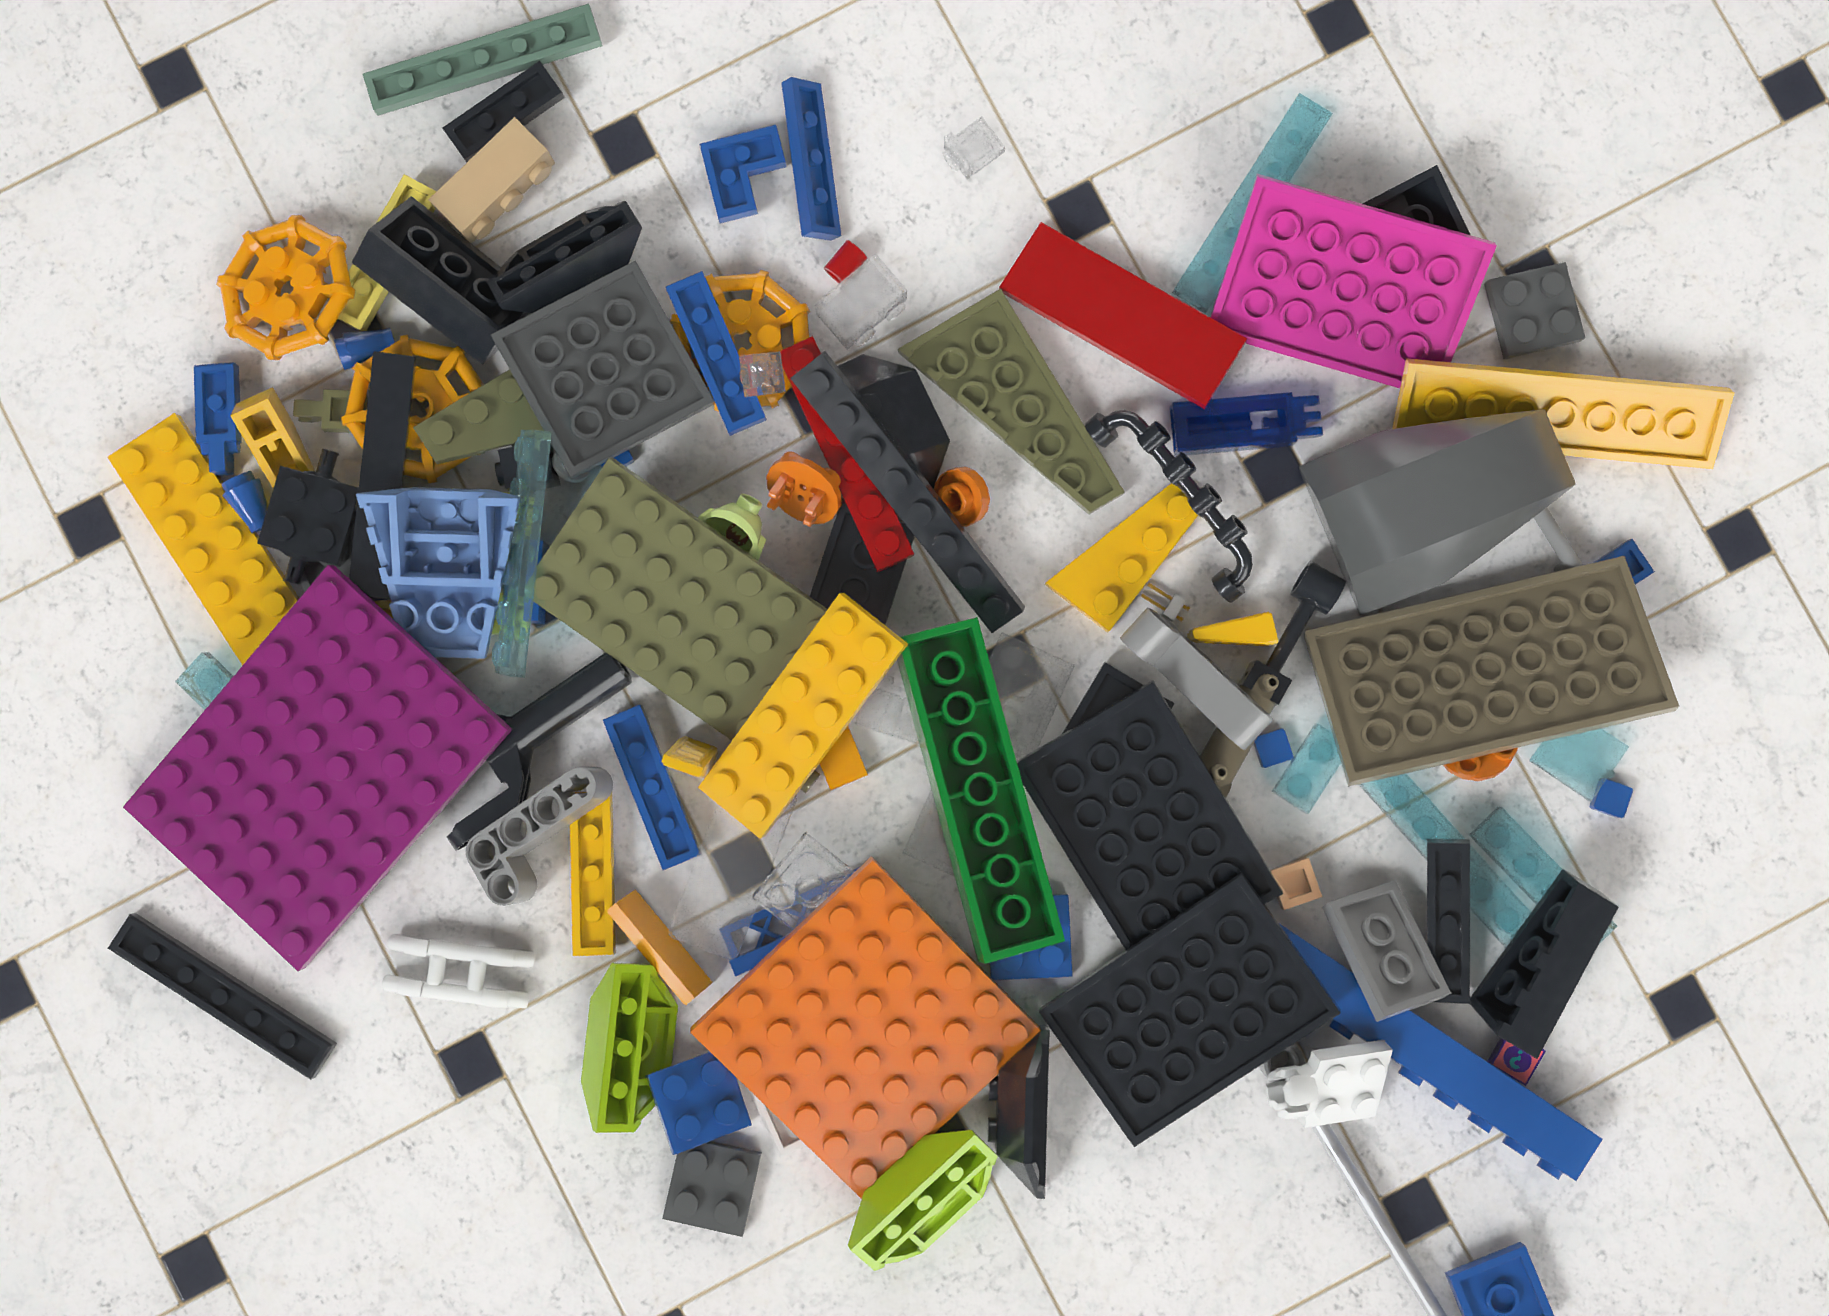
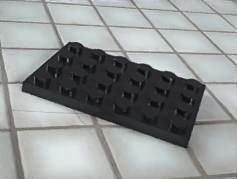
(1141, 815)
(1189, 1010)

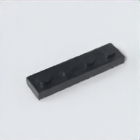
(1450, 914)

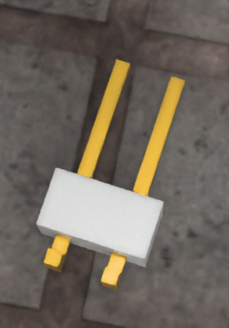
(1174, 606)

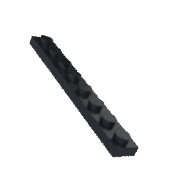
(908, 492)

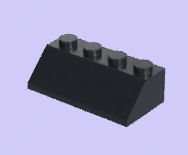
(436, 276)

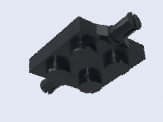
(309, 516)

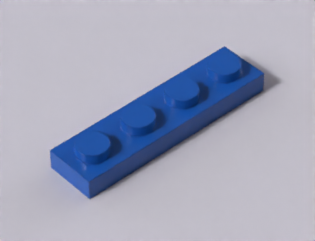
(811, 159)
(714, 352)
(652, 787)

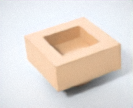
(1297, 883)

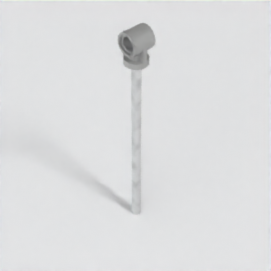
(1368, 1202)

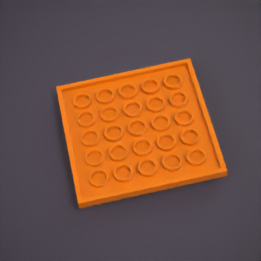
(865, 1027)

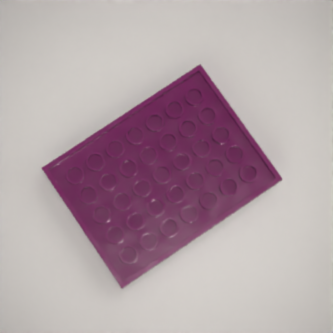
(316, 767)

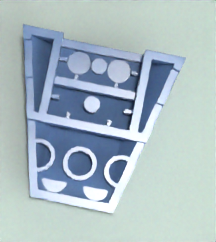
(443, 561)

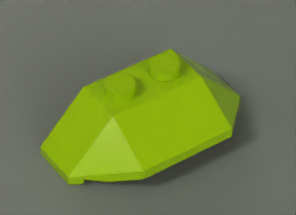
(626, 1039)
(921, 1197)

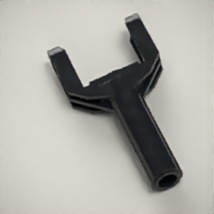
(535, 726)

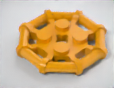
(269, 275)
(754, 319)
(428, 386)

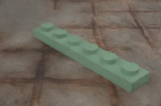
(482, 59)

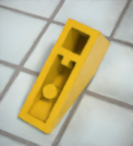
(270, 434)

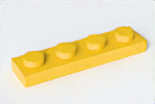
(593, 881)

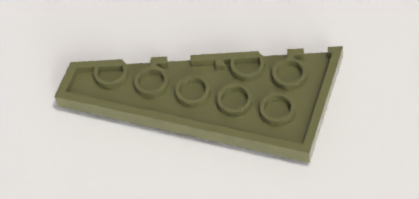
(1004, 383)
(479, 421)

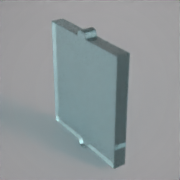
(1581, 760)

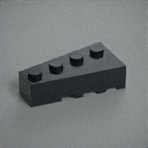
(1544, 963)

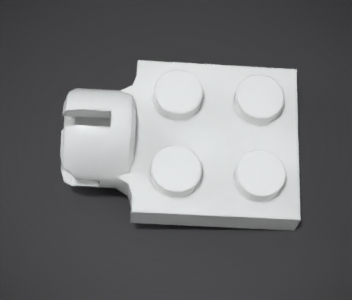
(1332, 1085)

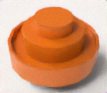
(964, 494)

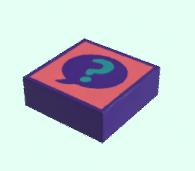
(1514, 1061)

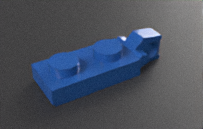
(215, 398)

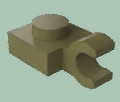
(327, 411)

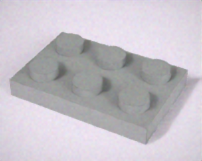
(1386, 950)

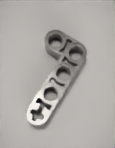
(1196, 677)
(541, 825)

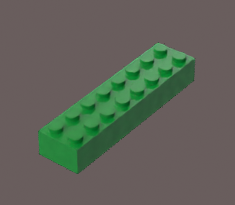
(978, 791)

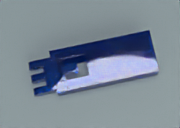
(1227, 423)

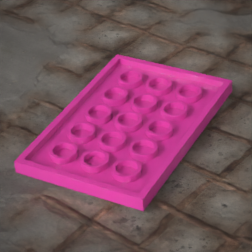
(1348, 282)

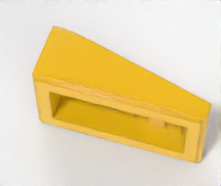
(1248, 631)
(691, 757)

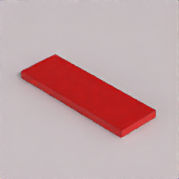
(1123, 315)

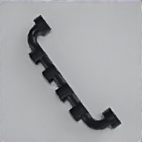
(1202, 500)

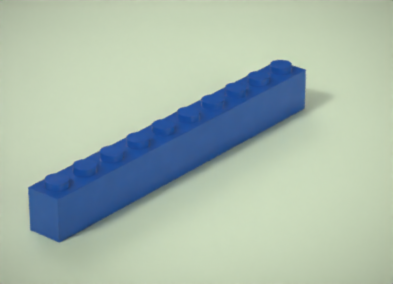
(1457, 1074)

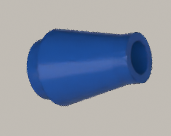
(360, 345)
(247, 499)

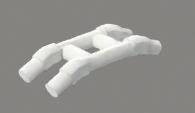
(474, 991)

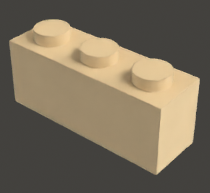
(493, 181)

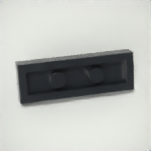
(521, 98)

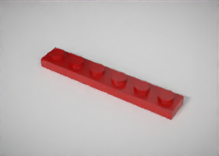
(866, 504)

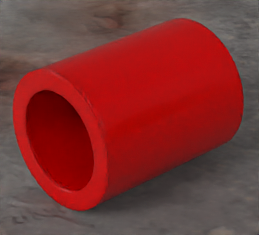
(845, 261)

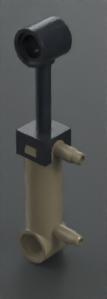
(1316, 591)

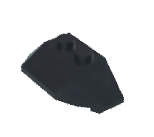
(567, 258)
(903, 408)
(1022, 1112)

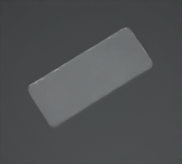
(719, 890)

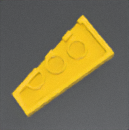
(1120, 564)

